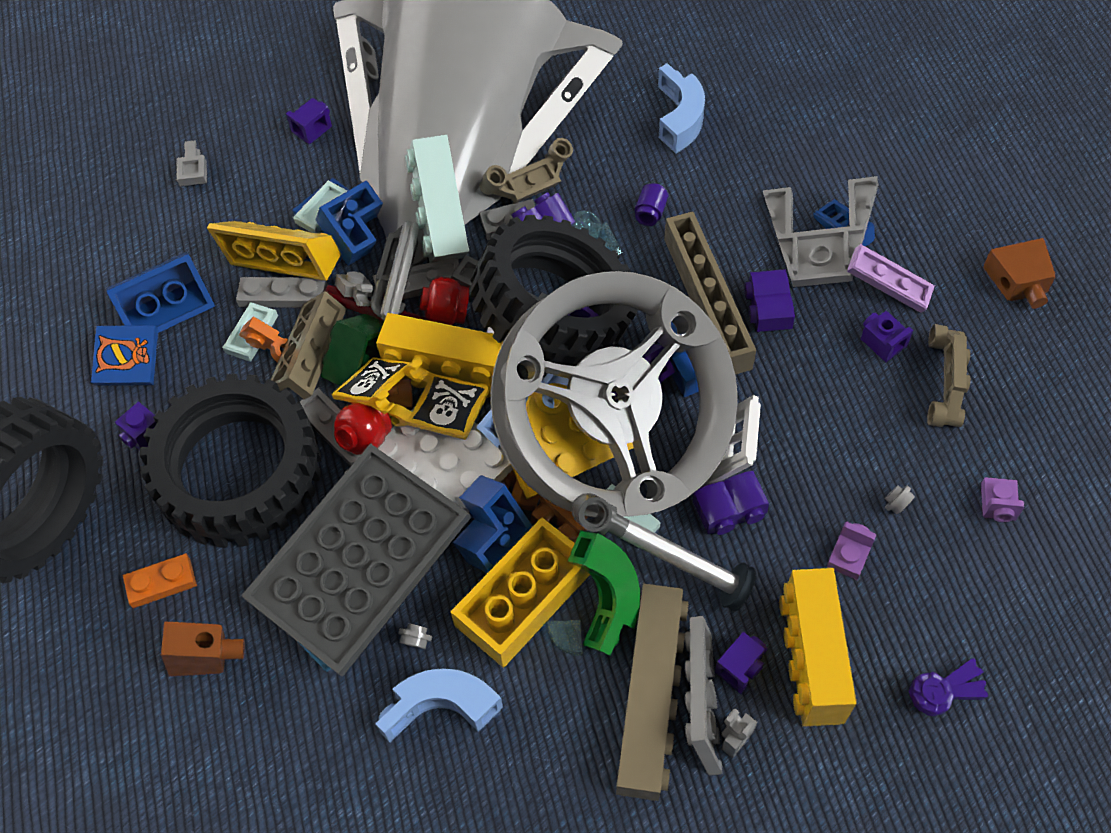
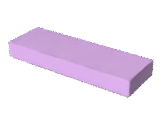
(890, 278)

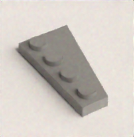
(701, 698)

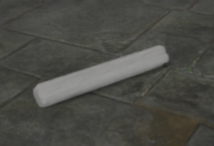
(400, 269)

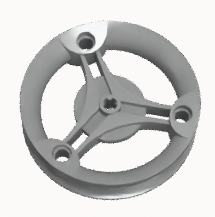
(637, 390)

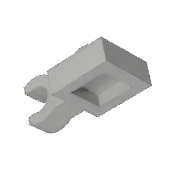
(192, 167)
(356, 286)
(737, 732)

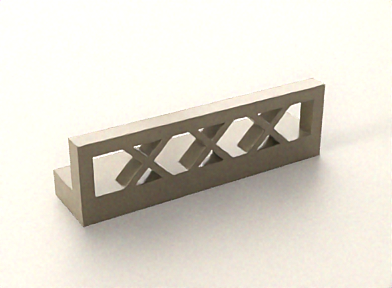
(307, 344)

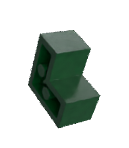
(351, 347)

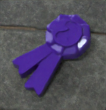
(935, 694)

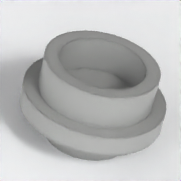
(898, 499)
(414, 636)

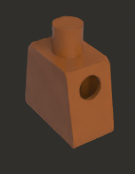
(1022, 271)
(197, 648)

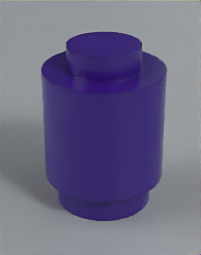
(651, 204)

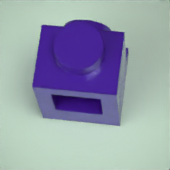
(310, 120)
(885, 335)
(741, 661)

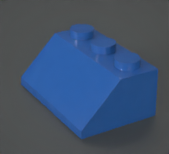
(161, 294)

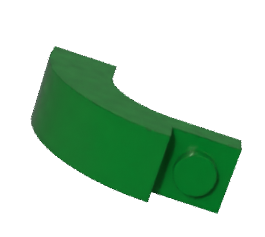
(616, 587)

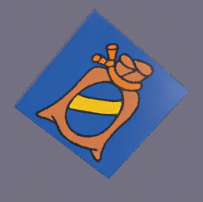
(124, 355)

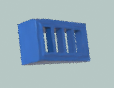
(823, 217)

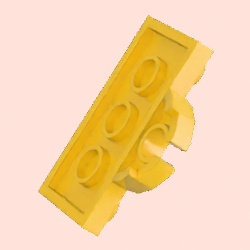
(562, 439)

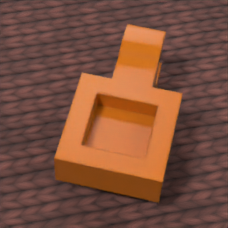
(263, 336)

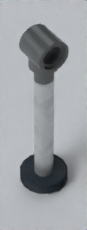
(735, 585)

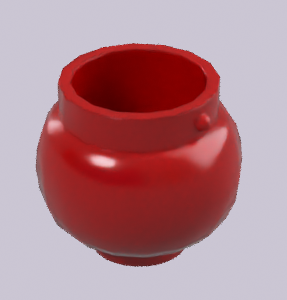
(445, 301)
(359, 426)

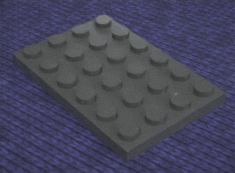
(356, 558)

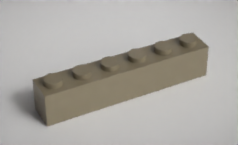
(707, 286)
(650, 693)

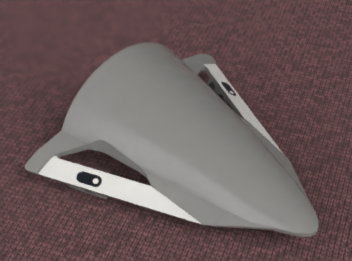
(458, 75)

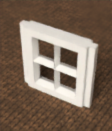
(731, 464)

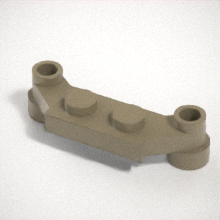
(529, 179)
(955, 376)

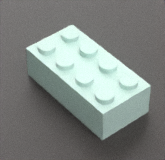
(437, 198)

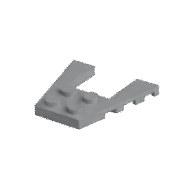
(821, 254)

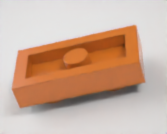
(159, 580)

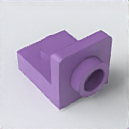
(1001, 499)
(851, 550)

